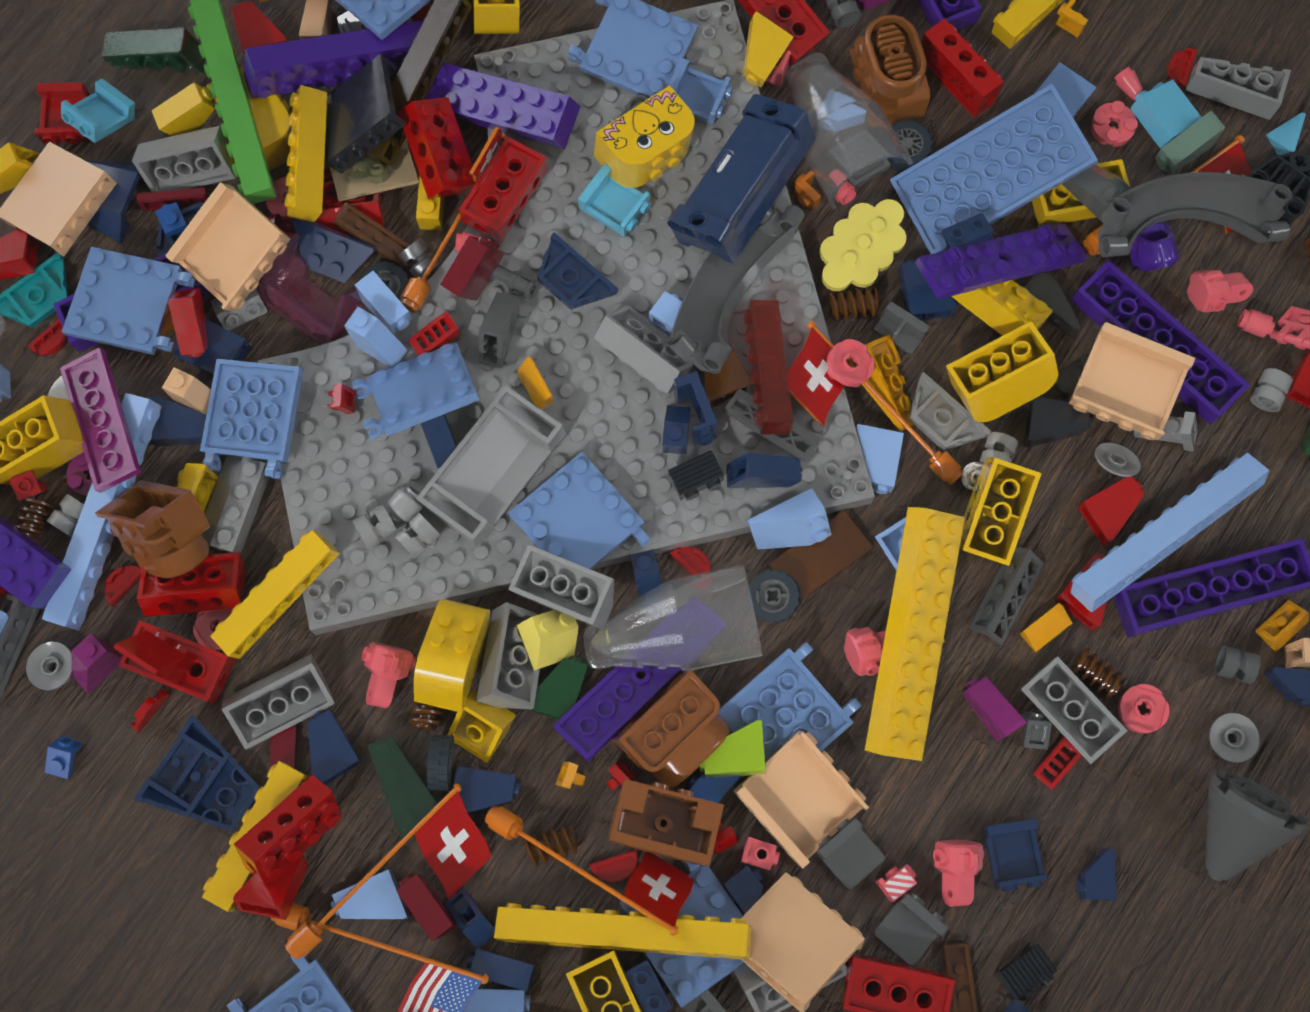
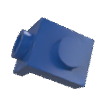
(171, 219)
(61, 757)

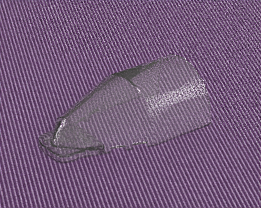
(845, 121)
(681, 624)

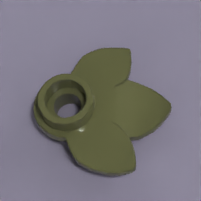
(369, 169)

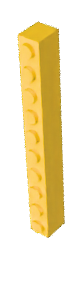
(623, 932)

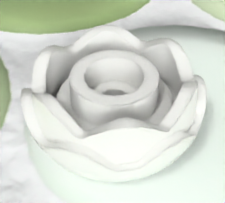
(968, 473)

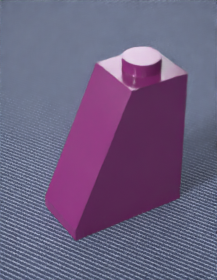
(93, 662)
(992, 708)

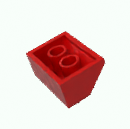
(369, 205)

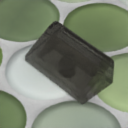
(1069, 377)

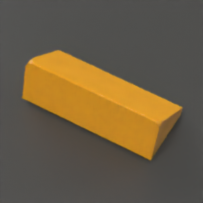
(535, 384)
(1283, 625)
(1046, 627)

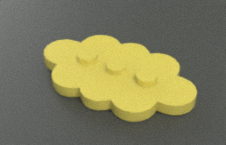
(862, 245)

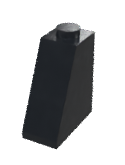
(1053, 421)

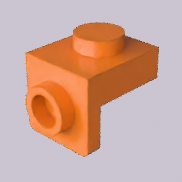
(806, 194)

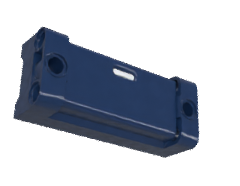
(744, 178)

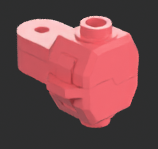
(1213, 290)
(864, 650)
(386, 667)
(959, 864)

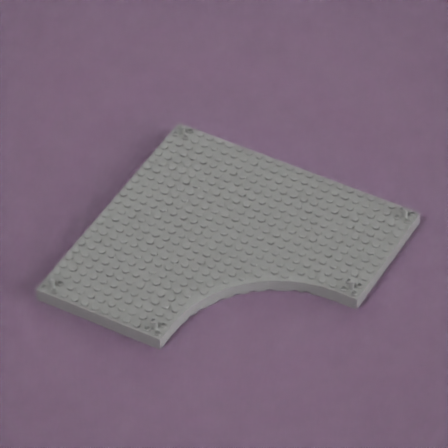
(599, 400)

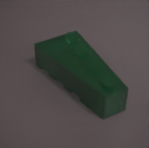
(153, 49)
(403, 786)

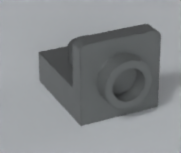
(1036, 730)

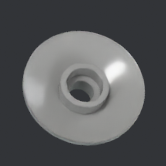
(1117, 459)
(41, 662)
(1244, 733)

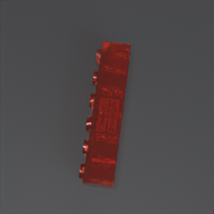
(769, 367)

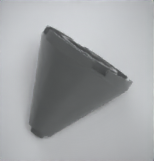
(1245, 824)

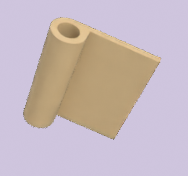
(400, 174)

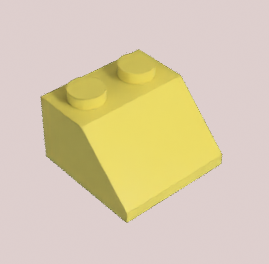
(549, 638)

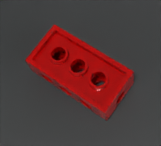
(799, 18)
(960, 68)
(437, 147)
(512, 169)
(210, 586)
(205, 686)
(279, 828)
(890, 975)

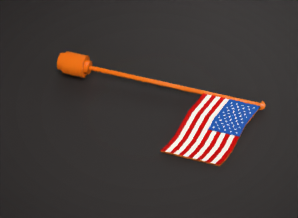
(434, 988)

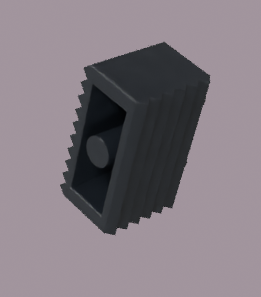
(696, 476)
(1026, 973)

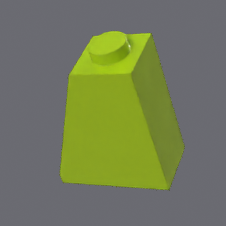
(738, 755)

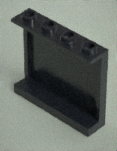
(360, 115)

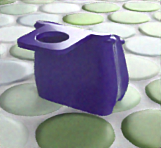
(1154, 248)

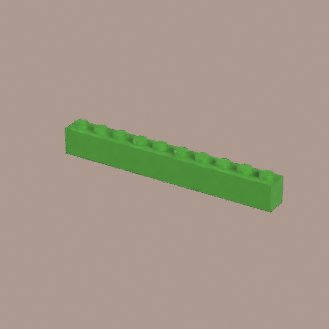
(232, 100)

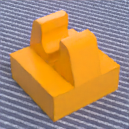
(568, 776)

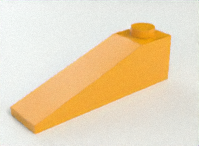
(887, 379)

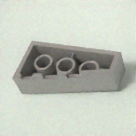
(1240, 85)

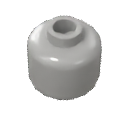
(404, 504)

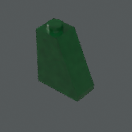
(561, 688)

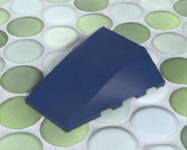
(110, 215)
(200, 780)

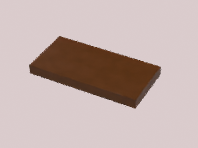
(823, 560)

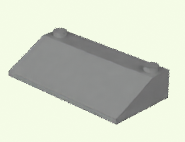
(491, 465)

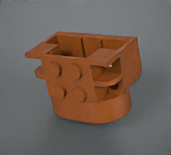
(892, 68)
(159, 528)
(675, 730)
(688, 822)

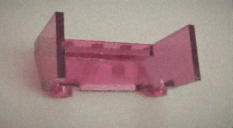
(302, 302)

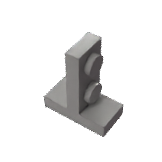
(1180, 431)

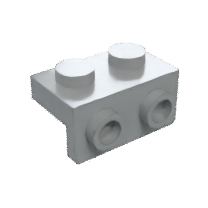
(251, 309)

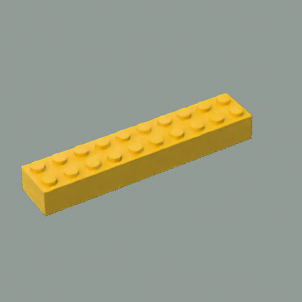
(914, 633)

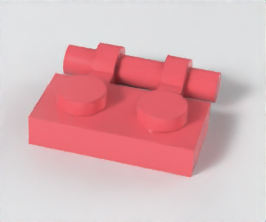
(1294, 321)

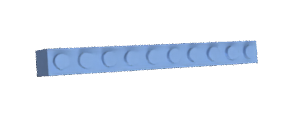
(1168, 532)
(92, 534)

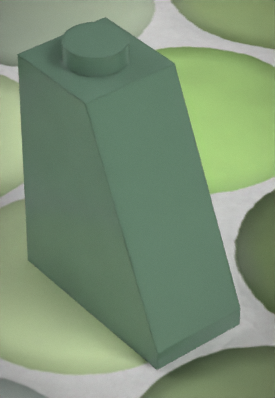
(1190, 143)

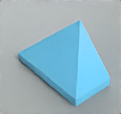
(1286, 136)

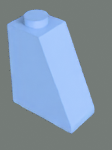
(383, 302)
(374, 338)
(881, 454)
(373, 900)

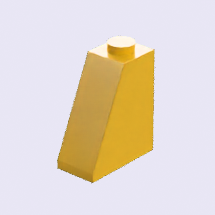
(764, 49)
(184, 111)
(14, 164)

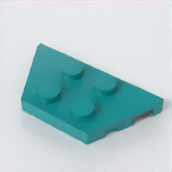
(33, 296)

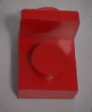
(26, 485)

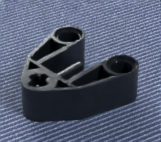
(1294, 170)

